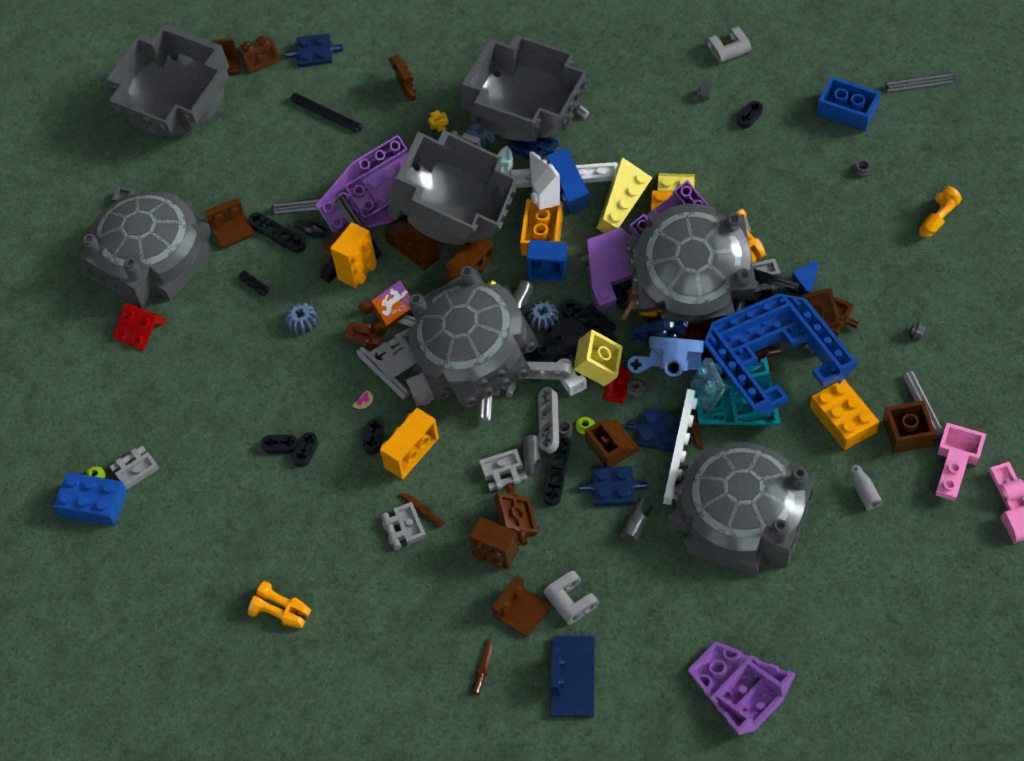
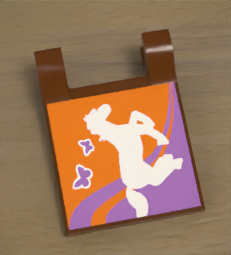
(389, 306)

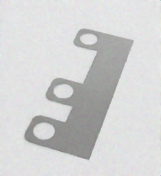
(394, 365)

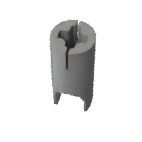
(865, 489)

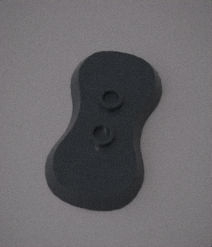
(559, 342)

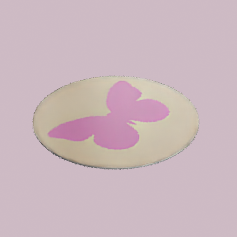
(364, 401)

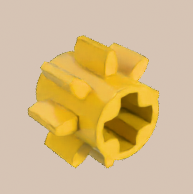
(438, 121)

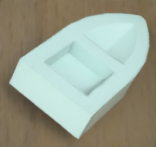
(507, 159)

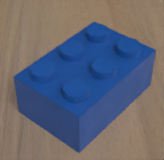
(848, 103)
(572, 188)
(90, 499)

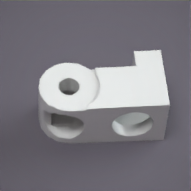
(575, 383)

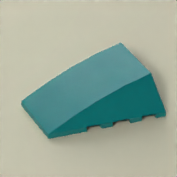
(734, 409)

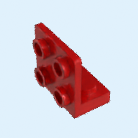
(136, 326)

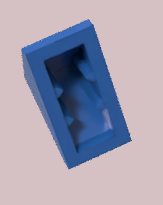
(806, 277)

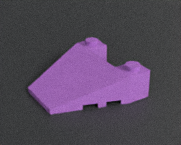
(607, 266)

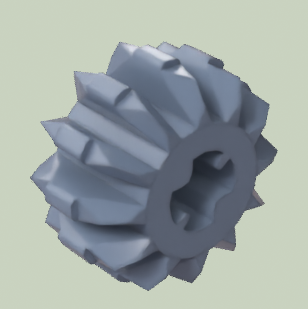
(485, 136)
(543, 315)
(301, 318)

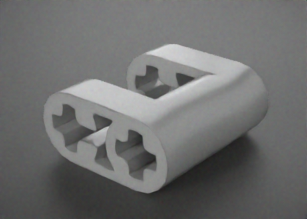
(738, 47)
(558, 596)

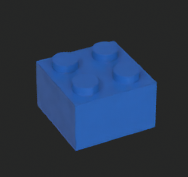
(547, 260)

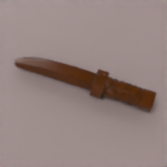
(695, 431)
(425, 511)
(482, 670)

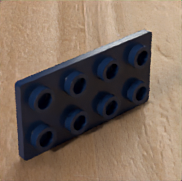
(572, 676)

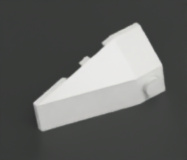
(544, 182)

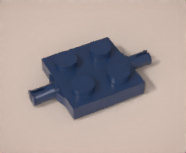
(314, 50)
(541, 147)
(659, 329)
(657, 430)
(613, 486)

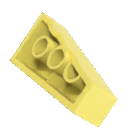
(623, 194)

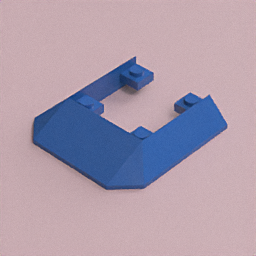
(777, 318)

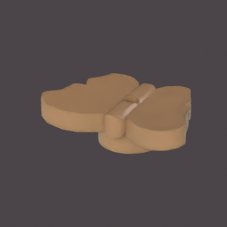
(630, 304)

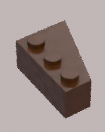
(413, 244)
(473, 255)

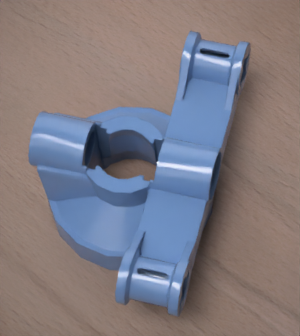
(671, 350)

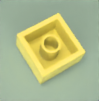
(598, 358)

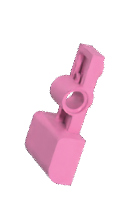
(960, 447)
(1012, 493)

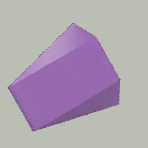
(740, 685)

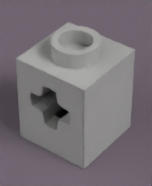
(419, 390)

